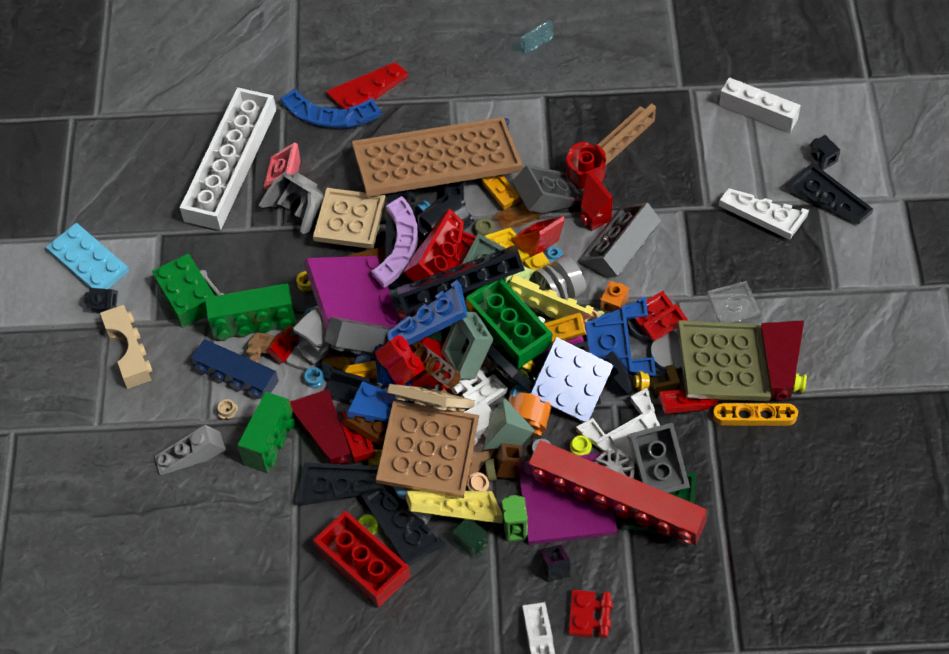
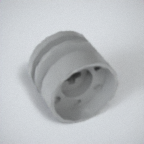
(561, 277)

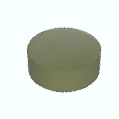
(484, 226)
(490, 470)

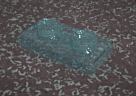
(537, 37)

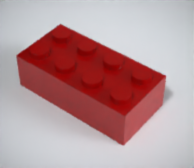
(362, 558)

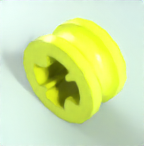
(800, 383)

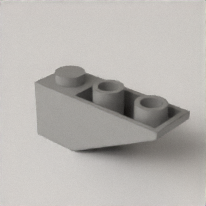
(191, 450)

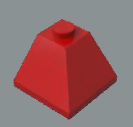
(596, 203)

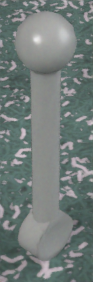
(204, 274)

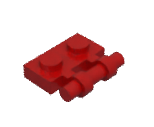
(582, 614)

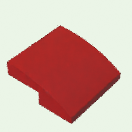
(661, 317)

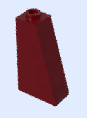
(781, 352)
(322, 426)

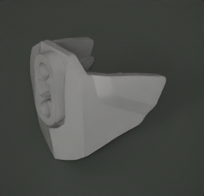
(290, 187)
(312, 347)

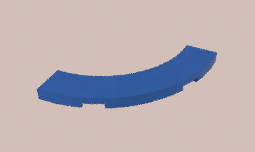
(330, 117)

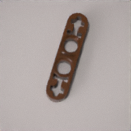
(431, 360)

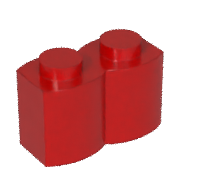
(399, 360)

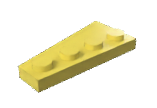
(546, 299)
(475, 505)

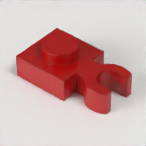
(281, 345)

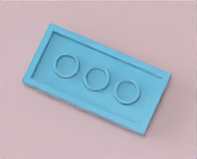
(87, 258)

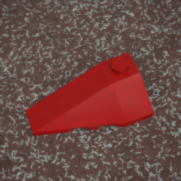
(438, 249)

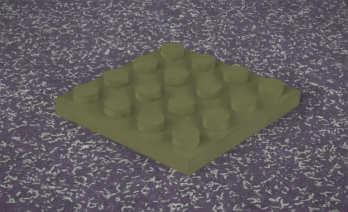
(723, 361)

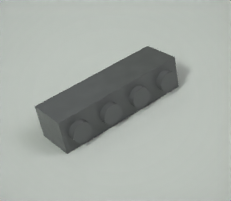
(355, 335)

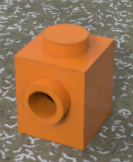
(614, 297)

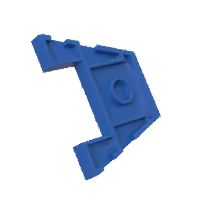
(611, 334)

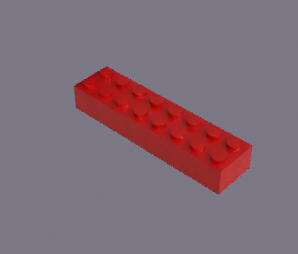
(618, 492)

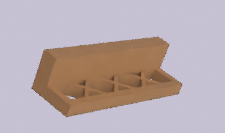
(627, 131)

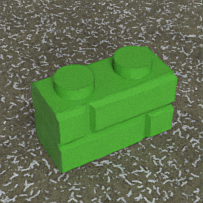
(515, 518)

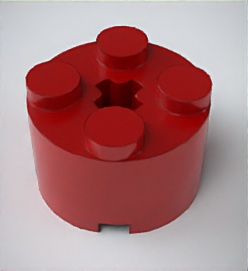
(583, 158)

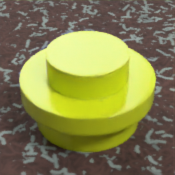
(580, 445)

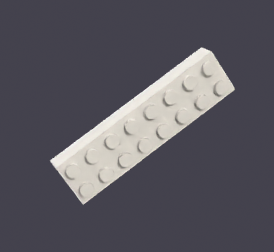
(228, 159)

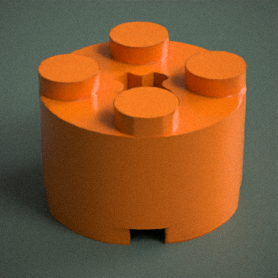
(532, 410)

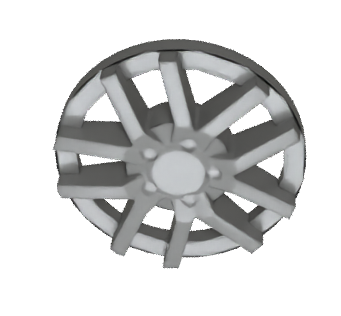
(617, 465)

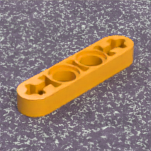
(755, 418)

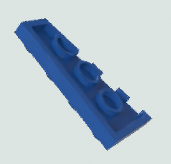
(442, 312)

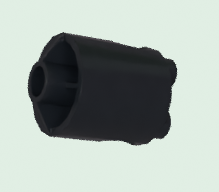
(431, 215)

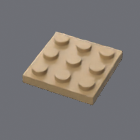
(349, 218)
(430, 397)

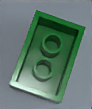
(183, 289)
(266, 432)

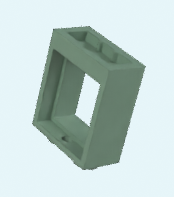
(480, 342)

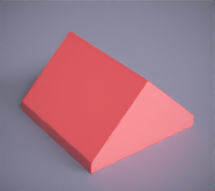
(286, 160)

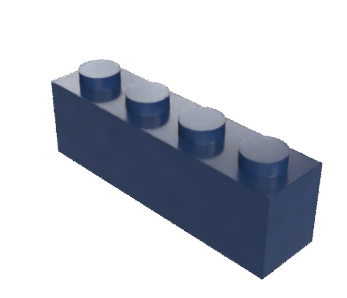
(234, 369)

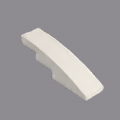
(538, 629)

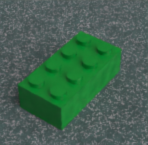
(250, 312)
(510, 322)

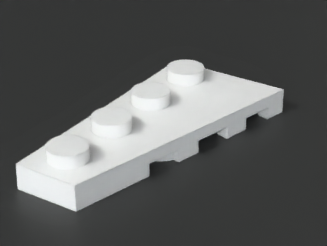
(763, 212)

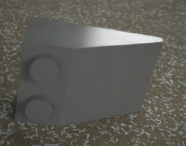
(546, 189)
(659, 458)

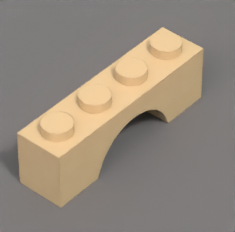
(132, 365)

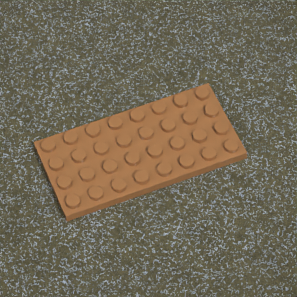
(436, 156)

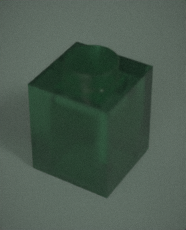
(470, 537)

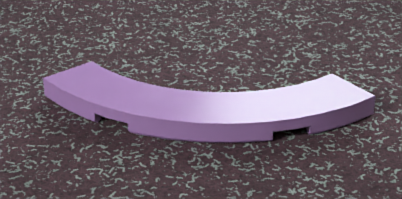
(404, 246)

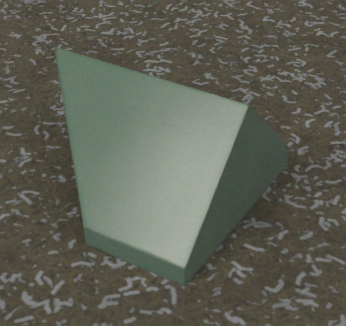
(506, 427)

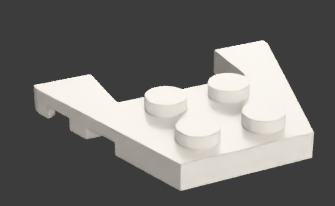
(618, 438)

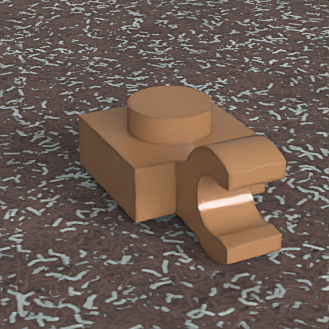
(258, 345)

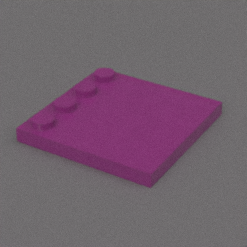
(349, 290)
(560, 515)

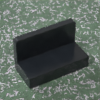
(345, 385)

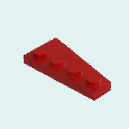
(367, 86)

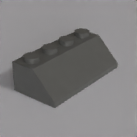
(620, 239)

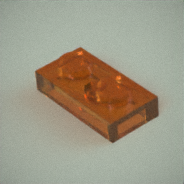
(516, 217)

